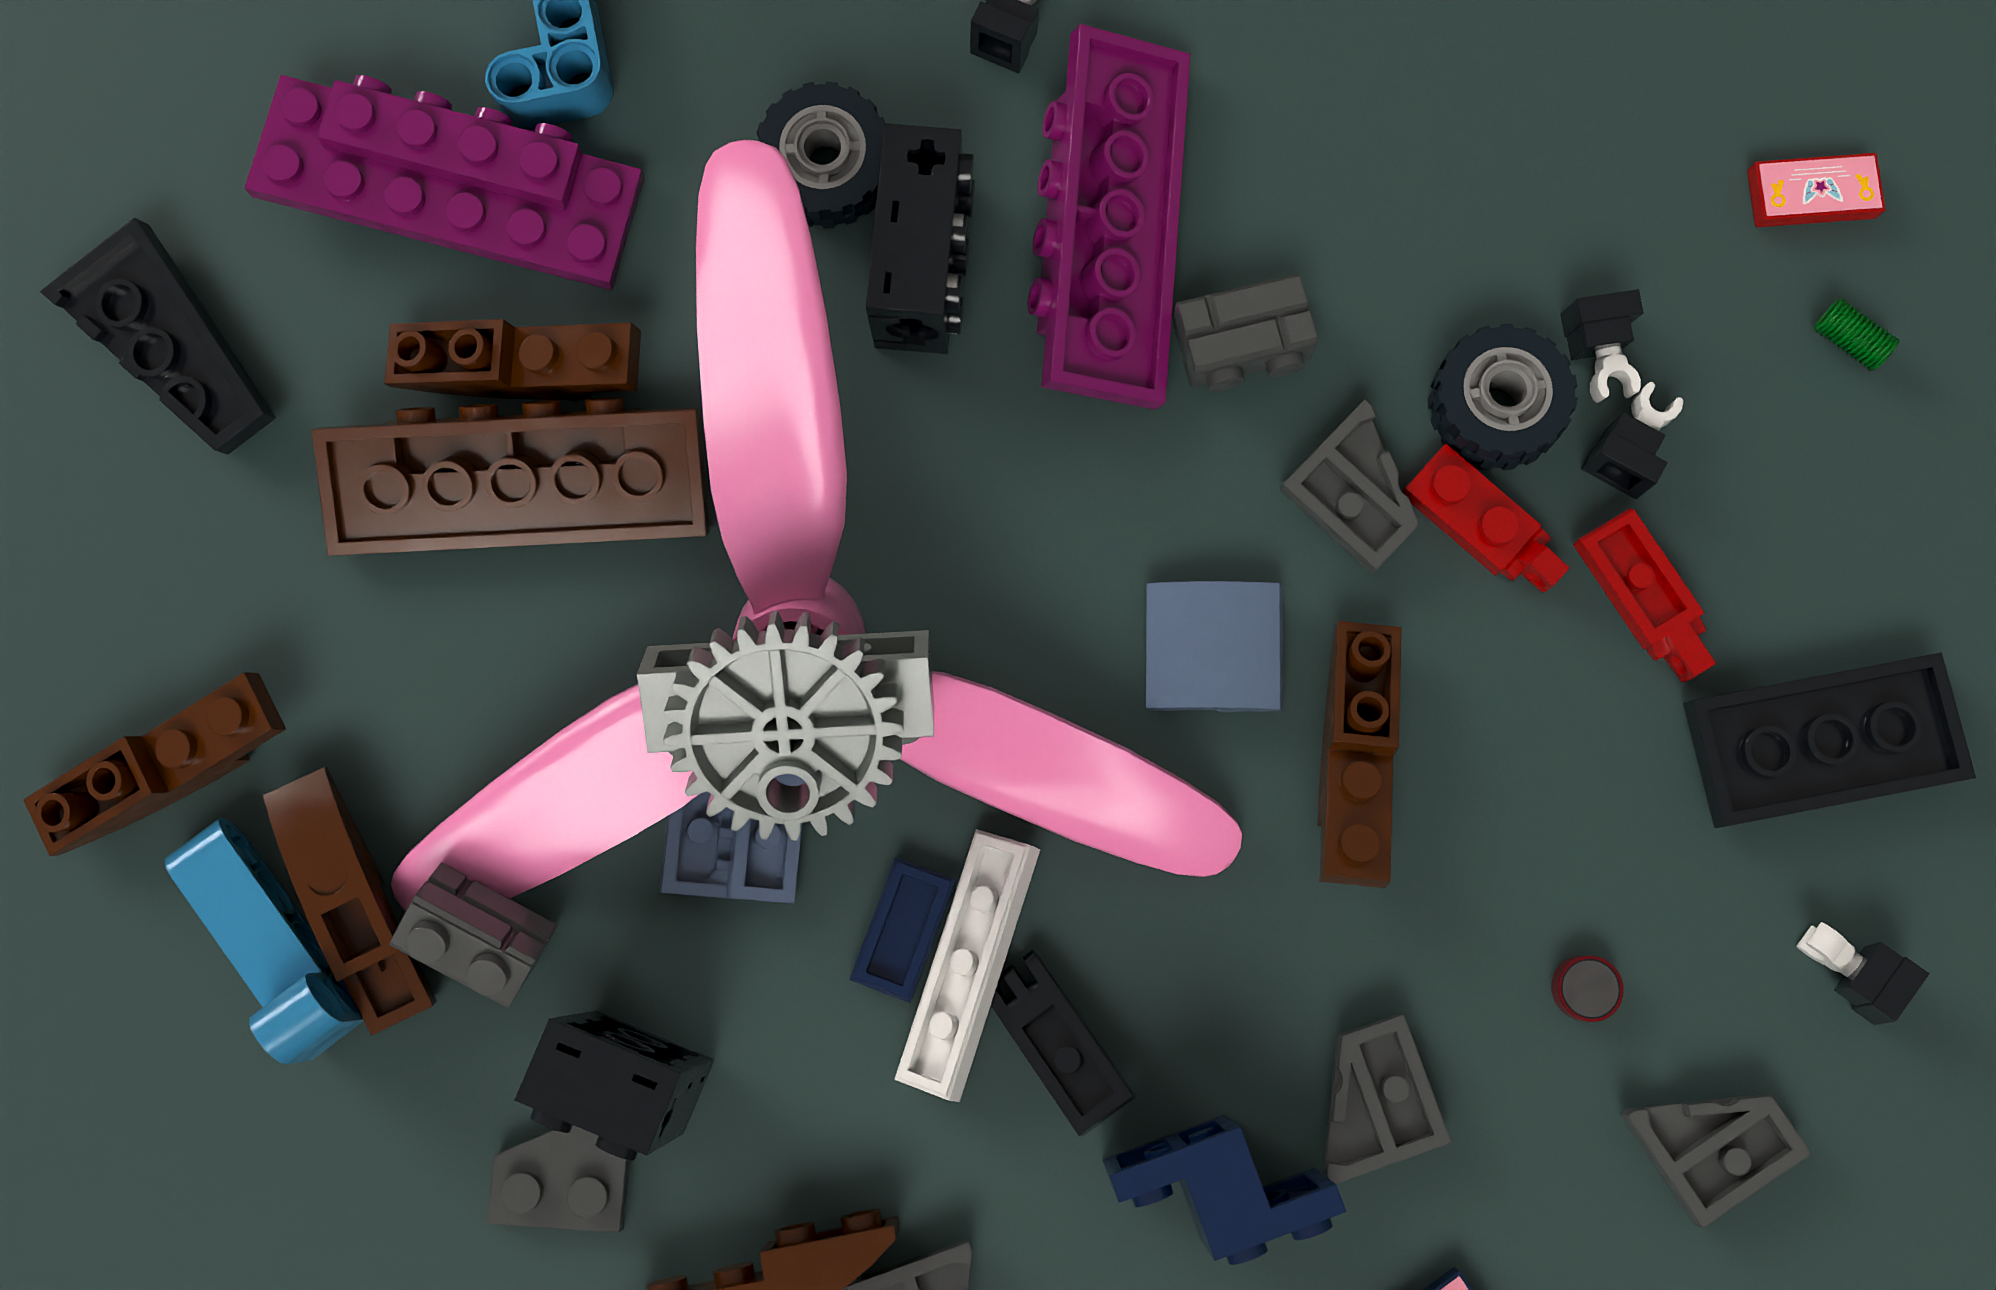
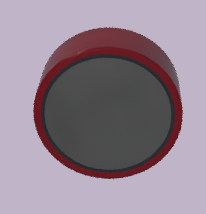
(1587, 988)

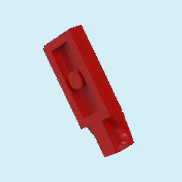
(1484, 520)
(1647, 593)

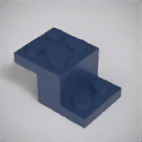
(1224, 1189)

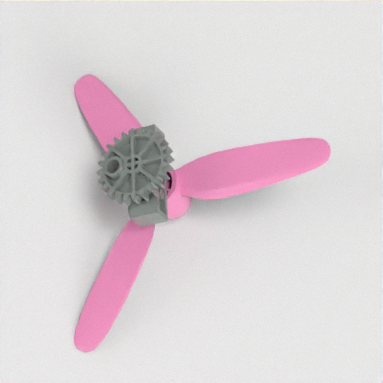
(800, 675)

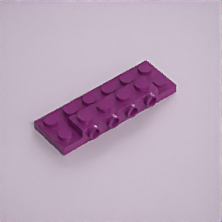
(445, 177)
(1111, 218)

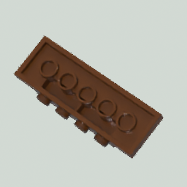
(511, 478)

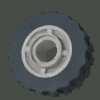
(836, 119)
(1525, 369)

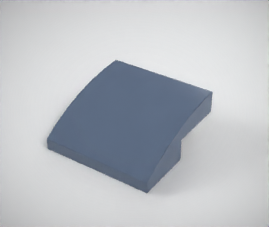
(1214, 646)
(714, 861)

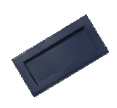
(902, 930)

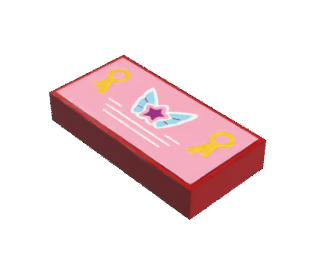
(1816, 190)

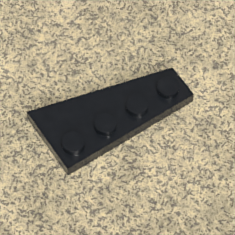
(152, 321)

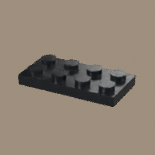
(1828, 740)

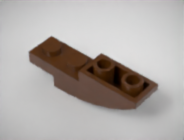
(513, 362)
(1359, 754)
(157, 768)
(345, 900)
(805, 1257)

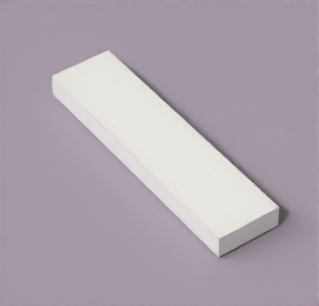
(967, 965)

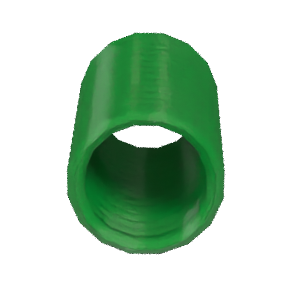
(1858, 332)

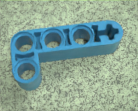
(553, 66)
(265, 943)

